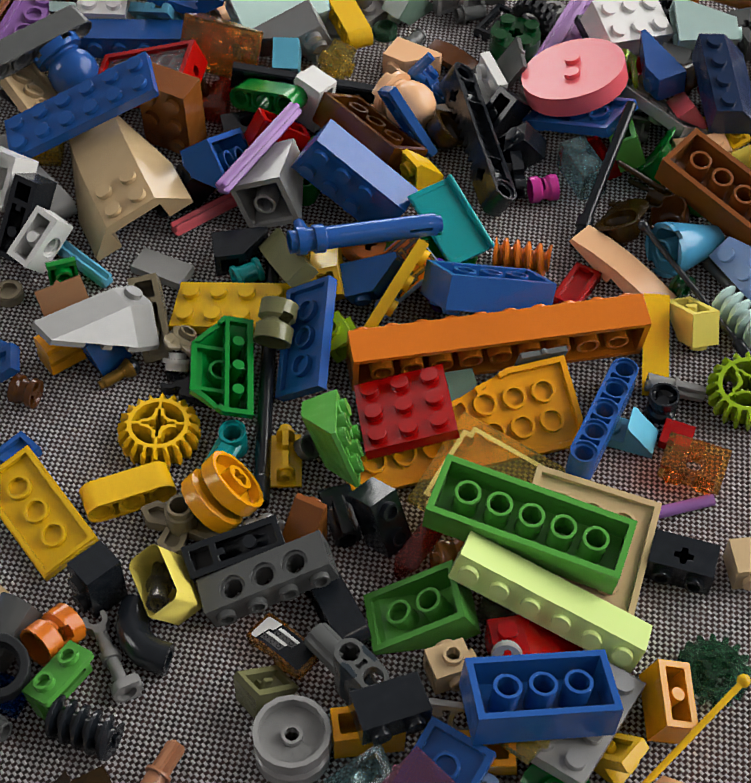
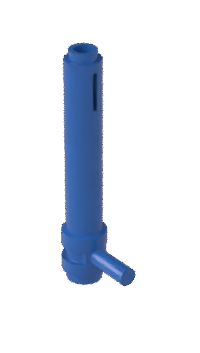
(320, 237)

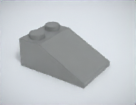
(297, 22)

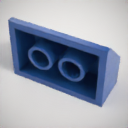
(213, 156)

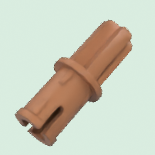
(164, 763)

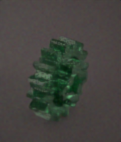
(716, 656)

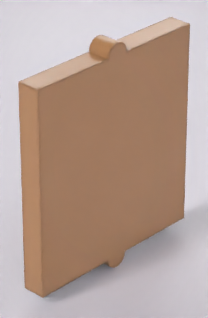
(61, 295)

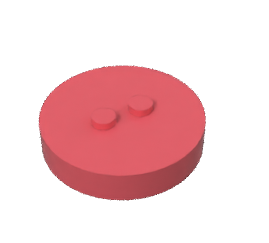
(575, 77)

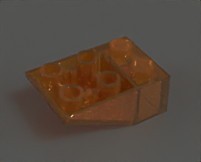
(222, 42)

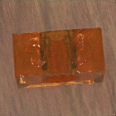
(710, 457)

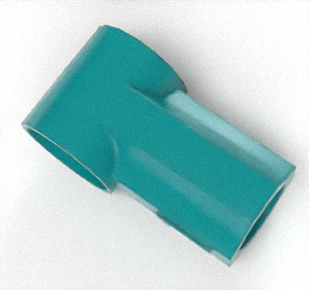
(229, 430)

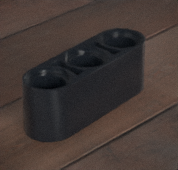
(339, 610)

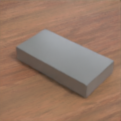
(169, 270)

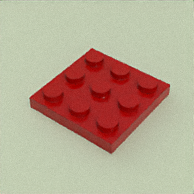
(405, 412)

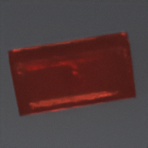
(415, 551)

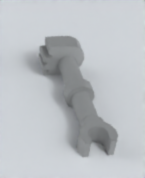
(124, 686)

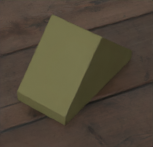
(261, 685)

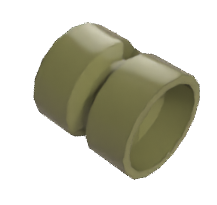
(276, 318)

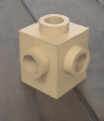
(445, 663)

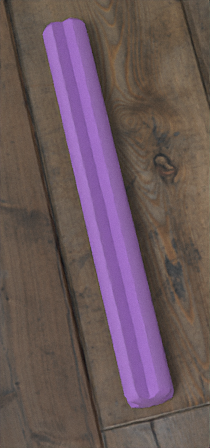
(258, 148)

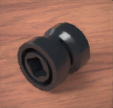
(662, 403)

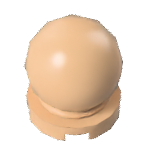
(416, 94)

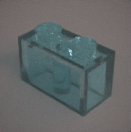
(579, 165)

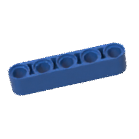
(602, 418)

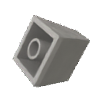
(272, 189)

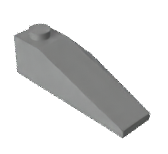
(107, 319)

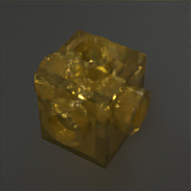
(338, 60)

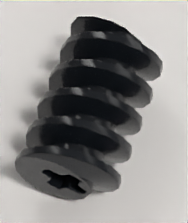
(82, 730)

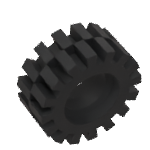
(540, 10)

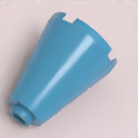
(686, 244)

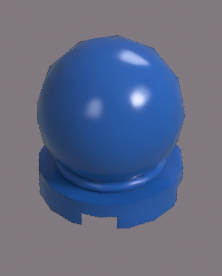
(66, 62)

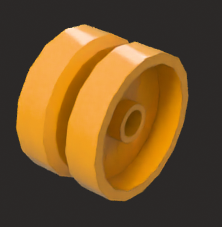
(222, 492)

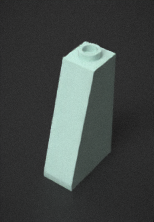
(255, 12)

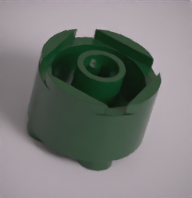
(507, 29)

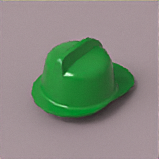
(654, 159)

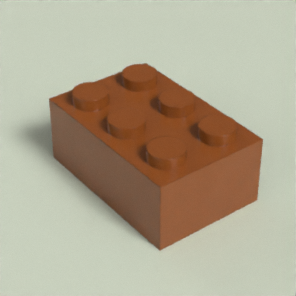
(176, 115)

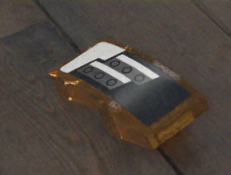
(283, 645)

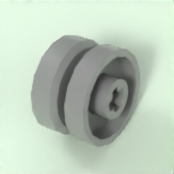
(292, 740)

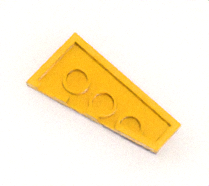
(401, 281)

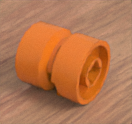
(48, 635)

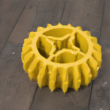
(159, 431)

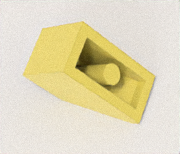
(694, 323)

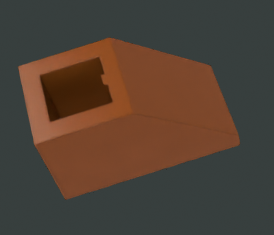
(305, 517)

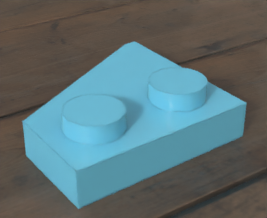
(149, 11)

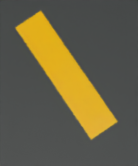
(656, 346)

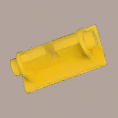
(285, 463)

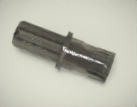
(158, 587)

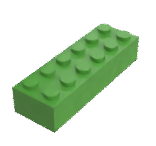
(531, 521)

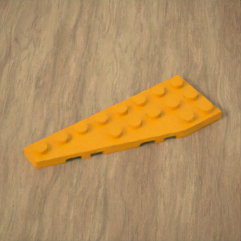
(525, 401)

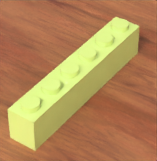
(550, 601)

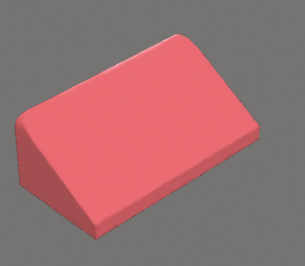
(686, 110)

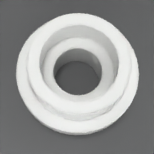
(176, 362)

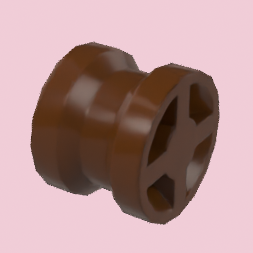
(25, 390)

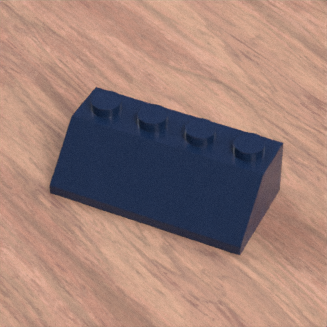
(722, 84)

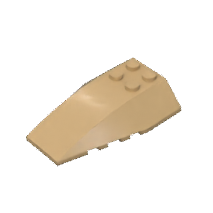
(120, 180)

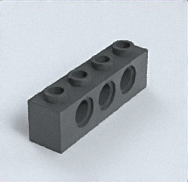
(250, 576)

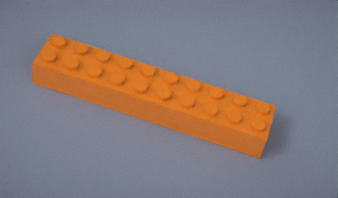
(495, 339)

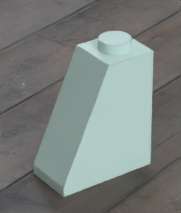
(692, 18)

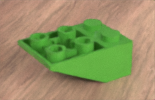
(335, 435)

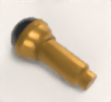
(128, 368)

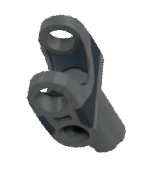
(345, 658)

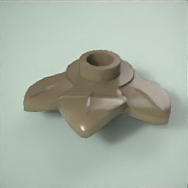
(180, 338)

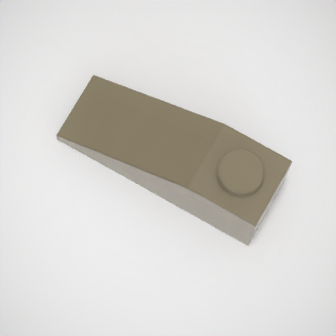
(152, 290)

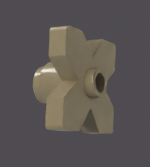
(175, 522)

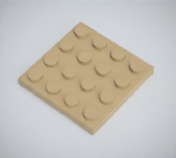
(620, 502)

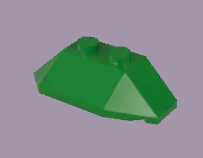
(224, 367)

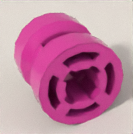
(543, 188)

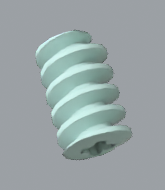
(735, 312)

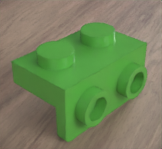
(58, 677)

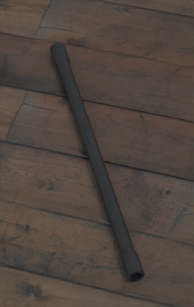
(265, 408)

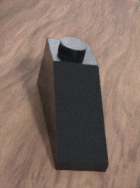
(25, 194)
(232, 547)

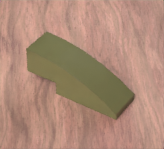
(292, 268)

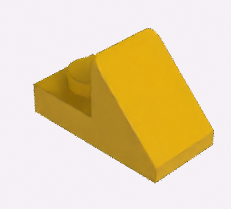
(621, 758)

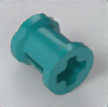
(248, 272)

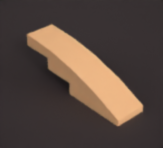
(617, 263)

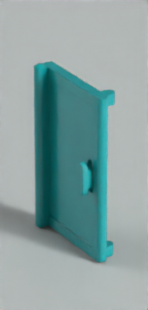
(462, 231)

